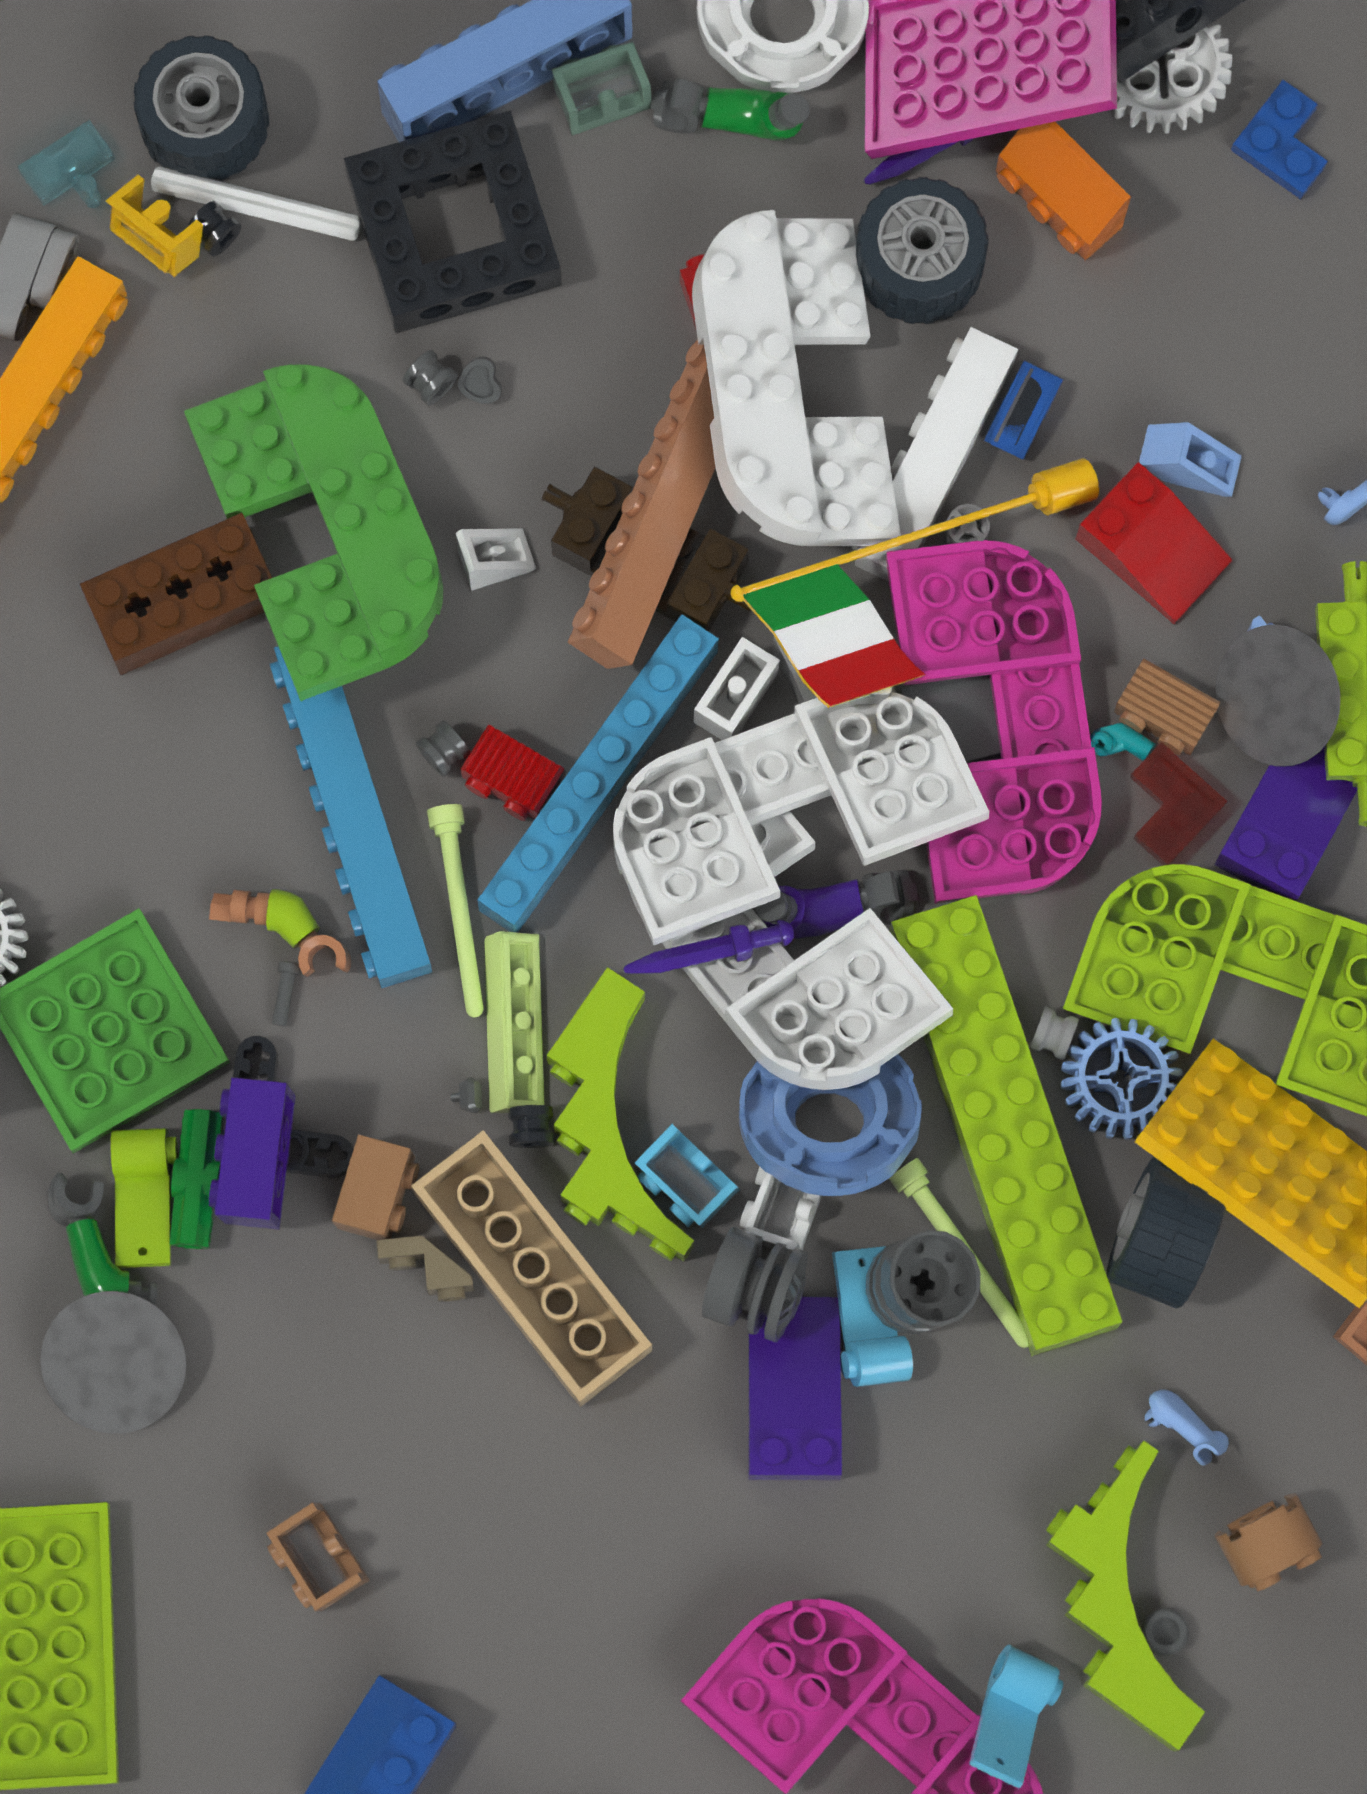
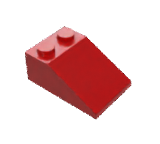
(1153, 543)

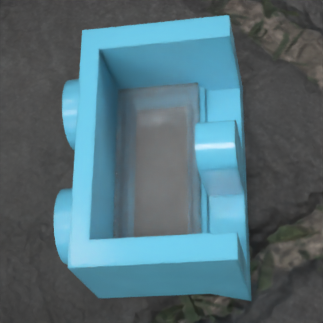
(686, 1177)

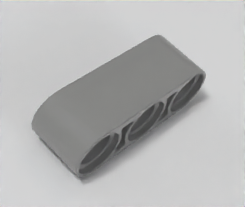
(19, 262)

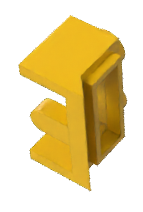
(146, 231)

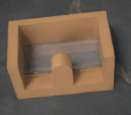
(316, 1557)

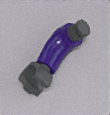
(832, 907)

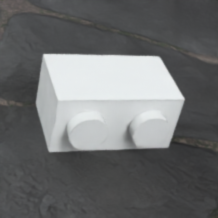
(736, 690)

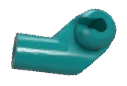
(1120, 738)

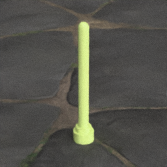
(447, 823)
(913, 1183)

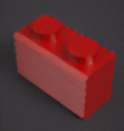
(511, 774)

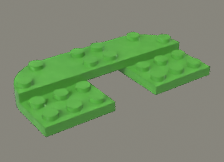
(322, 436)

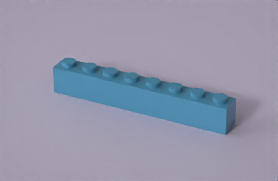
(598, 775)
(356, 832)

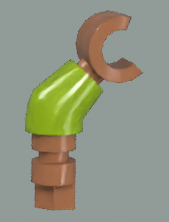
(283, 914)

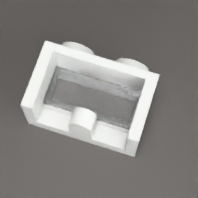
(780, 1213)

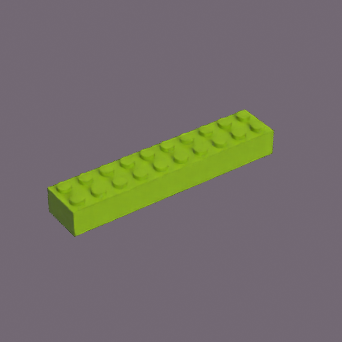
(1008, 1132)

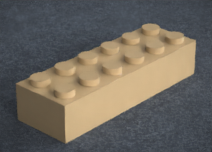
(532, 1268)

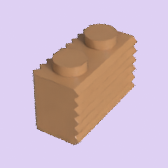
(1166, 708)

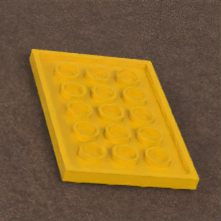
(1269, 1165)

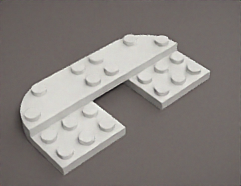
(753, 300)
(690, 813)
(834, 1008)

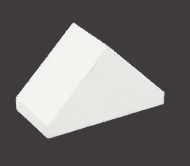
(493, 555)

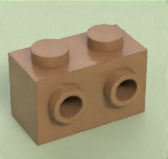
(375, 1189)

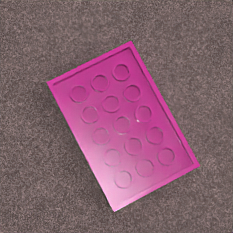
(983, 68)

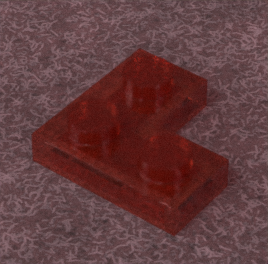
(1185, 801)

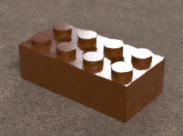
(157, 575)

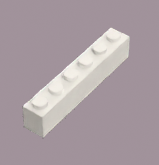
(944, 436)

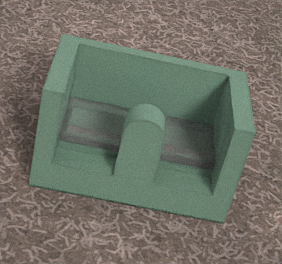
(602, 87)

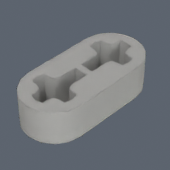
(54, 266)

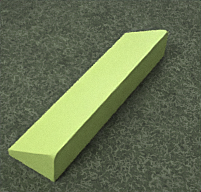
(514, 1020)

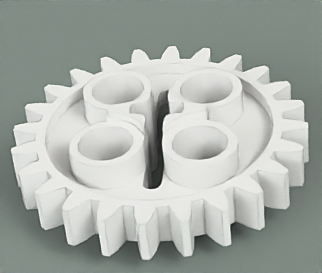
(1201, 63)

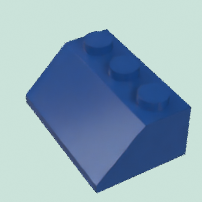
(384, 1745)

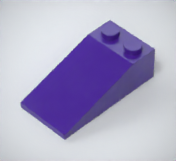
(1286, 827)
(797, 1397)

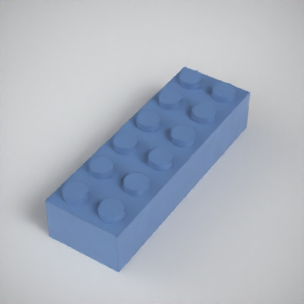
(497, 62)

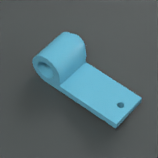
(871, 1349)
(1013, 1699)

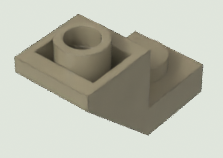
(442, 1274)

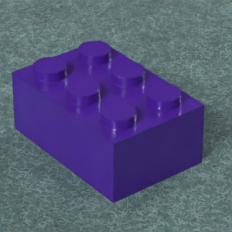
(253, 1153)

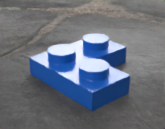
(1271, 141)

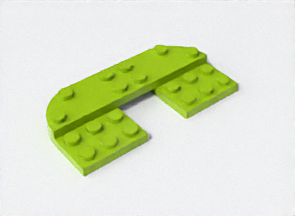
(1179, 924)

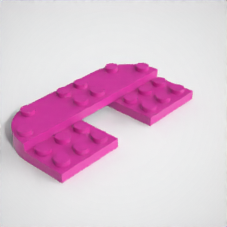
(1010, 618)
(824, 1666)

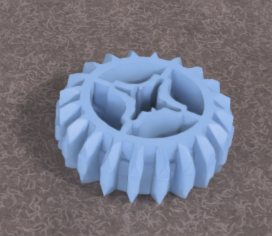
(1102, 1081)

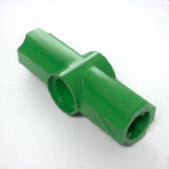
(192, 1179)

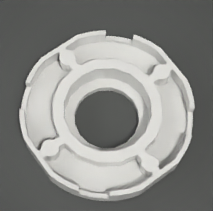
(778, 66)

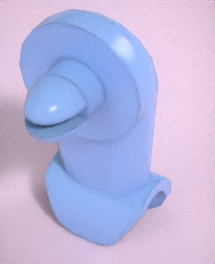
(1343, 506)
(1175, 1414)

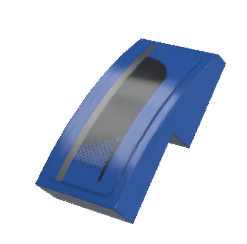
(1023, 410)

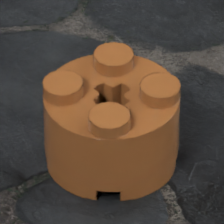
(1269, 1542)

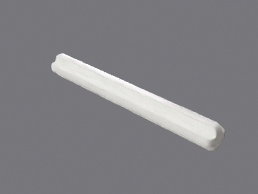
(256, 203)

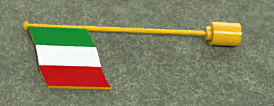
(832, 625)

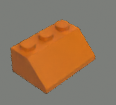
(1063, 187)

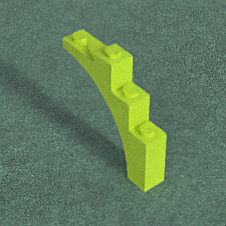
(605, 1180)
(1128, 1672)

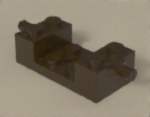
(701, 574)

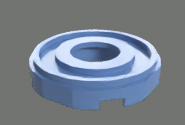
(831, 1168)

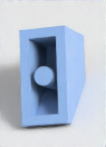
(1189, 458)

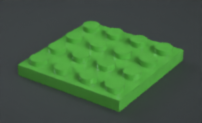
(107, 1031)

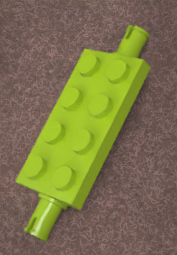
(1343, 637)

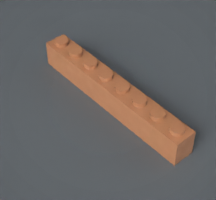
(652, 524)

